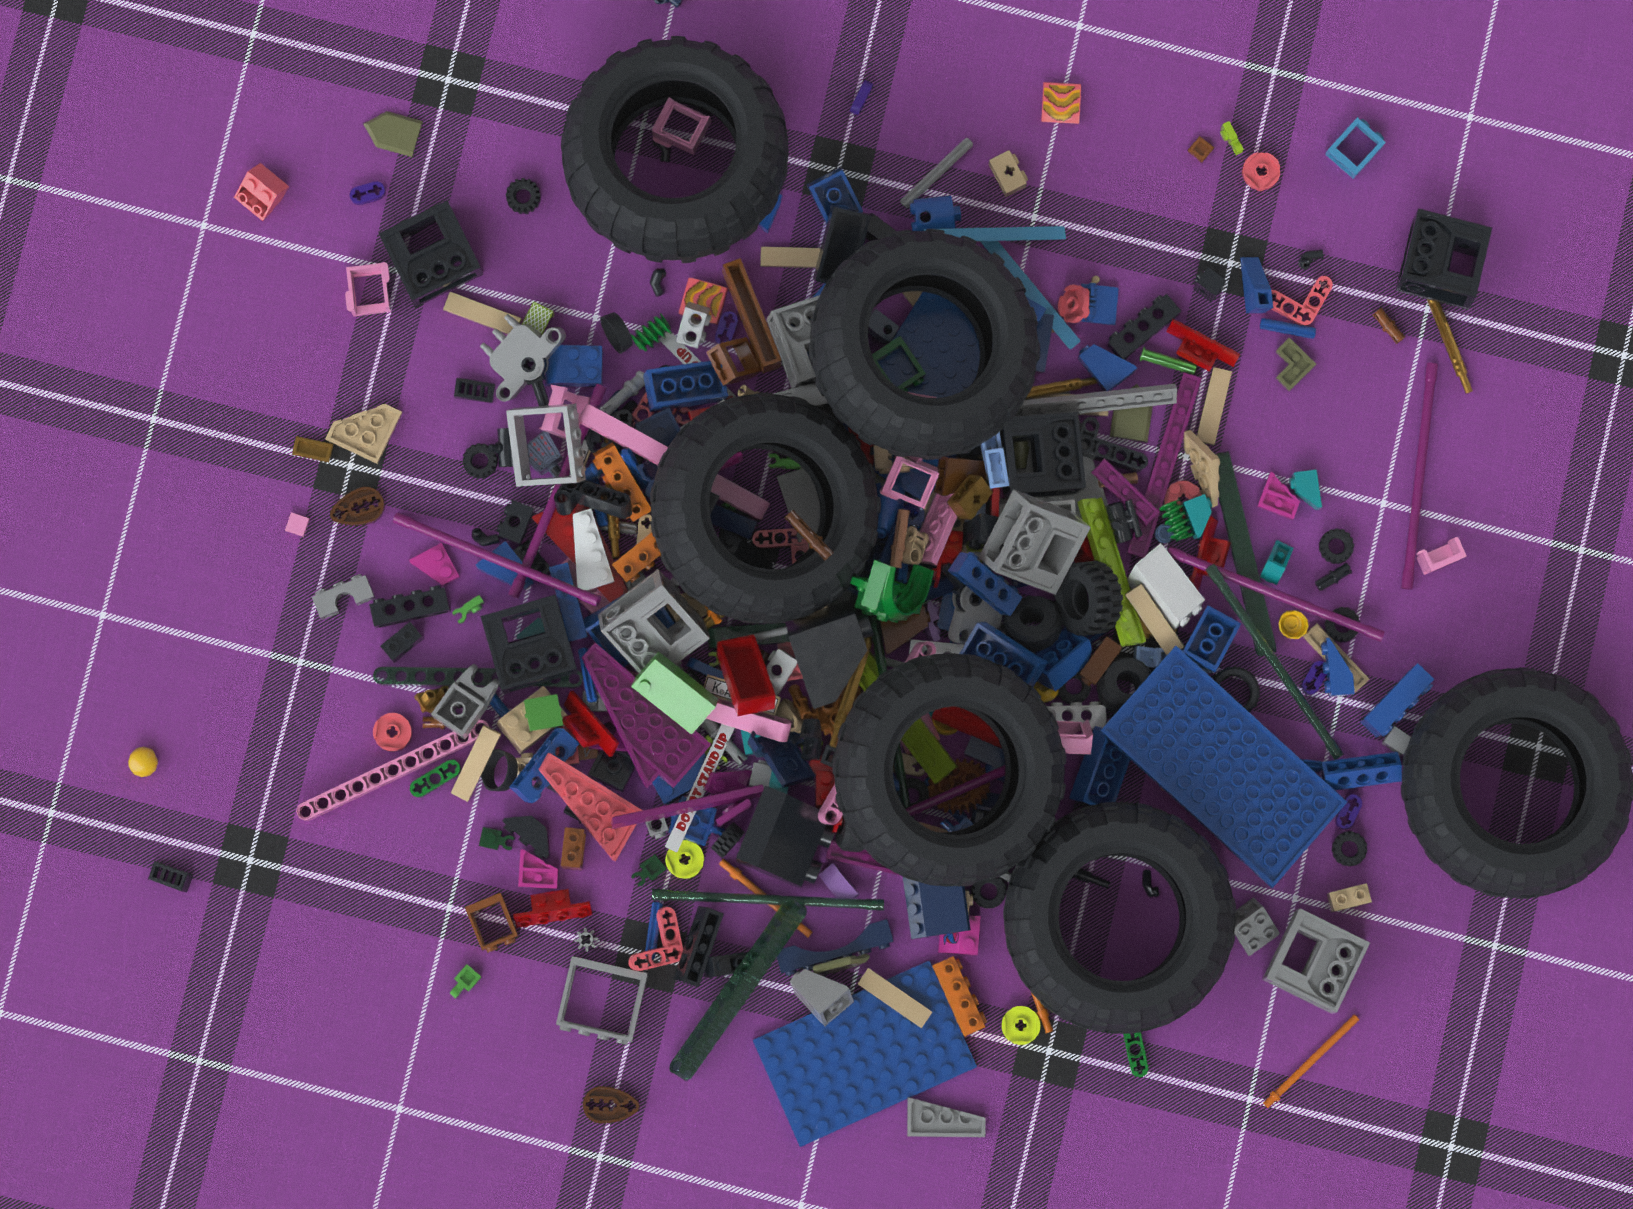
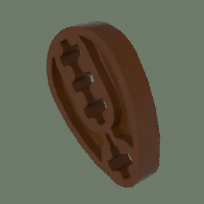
(365, 516)
(607, 1094)

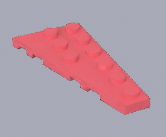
(590, 803)

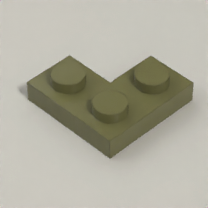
(1298, 364)

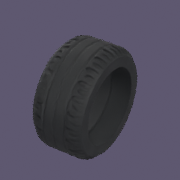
(1248, 677)

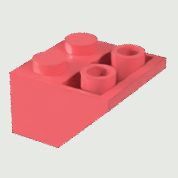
(261, 191)

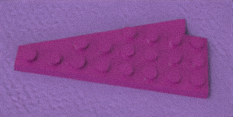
(650, 736)

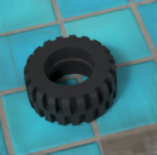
(1104, 598)

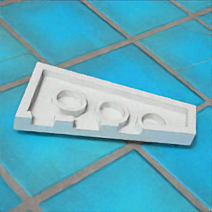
(591, 560)

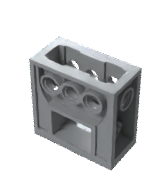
(794, 341)
(1030, 539)
(640, 634)
(1319, 966)

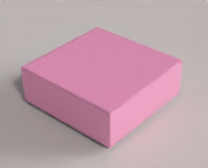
(297, 524)

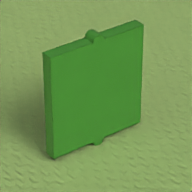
(543, 712)

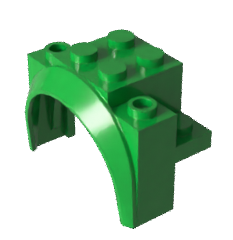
(880, 590)

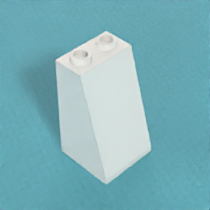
(1167, 586)

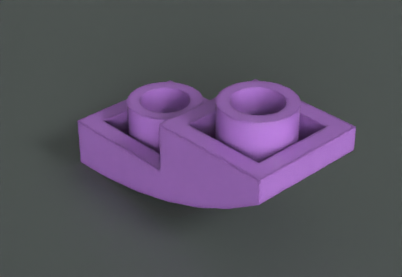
(932, 631)
(838, 883)

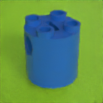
(940, 210)

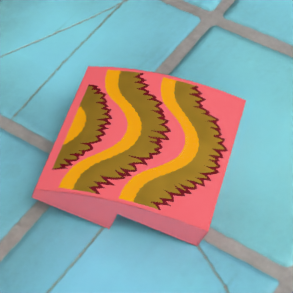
(1061, 102)
(706, 295)

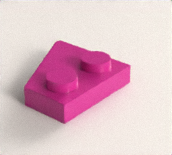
(1278, 498)
(436, 565)
(536, 872)

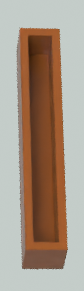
(751, 315)

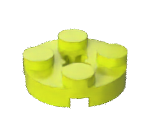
(695, 864)
(1029, 1018)

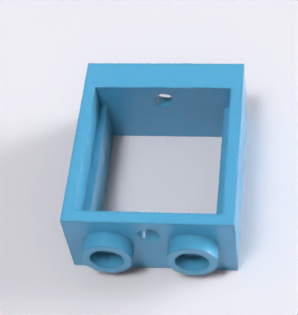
(1342, 161)

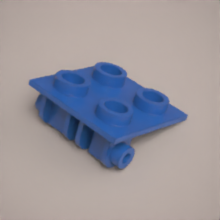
(1102, 304)

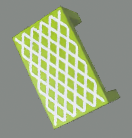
(538, 317)

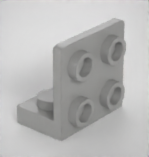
(1254, 926)

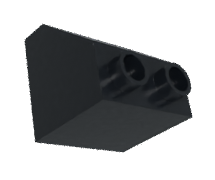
(829, 649)
(784, 839)

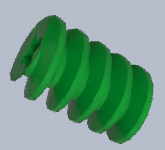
(651, 333)
(1176, 521)

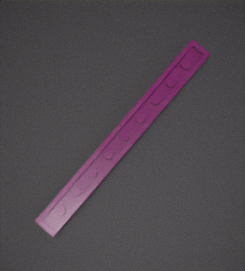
(1166, 459)

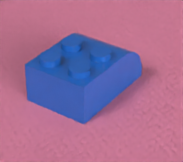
(833, 190)
(575, 366)
(1211, 638)
(1064, 659)

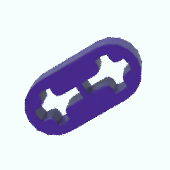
(861, 97)
(366, 188)
(722, 327)
(1310, 675)
(1352, 814)

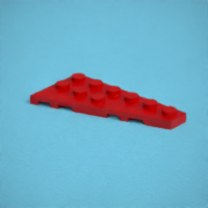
(562, 533)

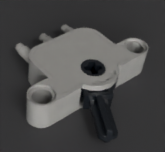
(516, 351)
(969, 609)

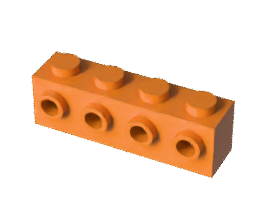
(621, 479)
(637, 559)
(958, 996)

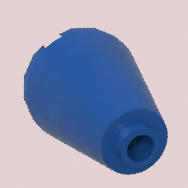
(889, 511)

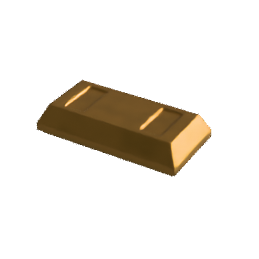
(312, 449)

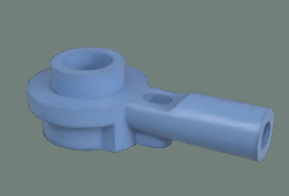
(1162, 535)

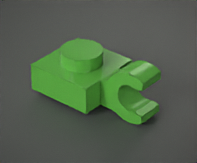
(784, 463)
(472, 606)
(466, 979)

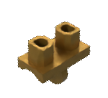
(430, 698)

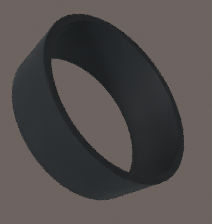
(616, 332)
(488, 773)

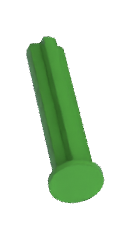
(1167, 361)

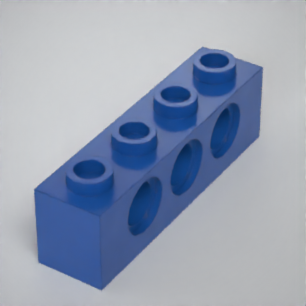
(962, 570)
(569, 604)
(1362, 771)
(523, 783)

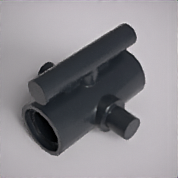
(503, 448)
(1123, 520)

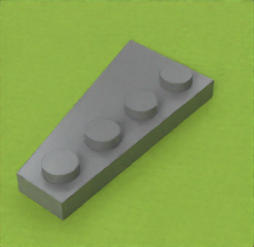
(938, 1121)

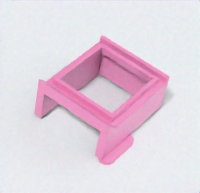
(668, 139)
(367, 270)
(557, 397)
(886, 490)
(1441, 556)
(1073, 742)

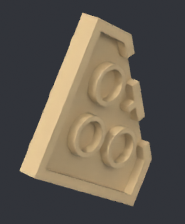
(366, 431)
(1204, 467)

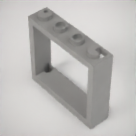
(520, 451)
(586, 1030)

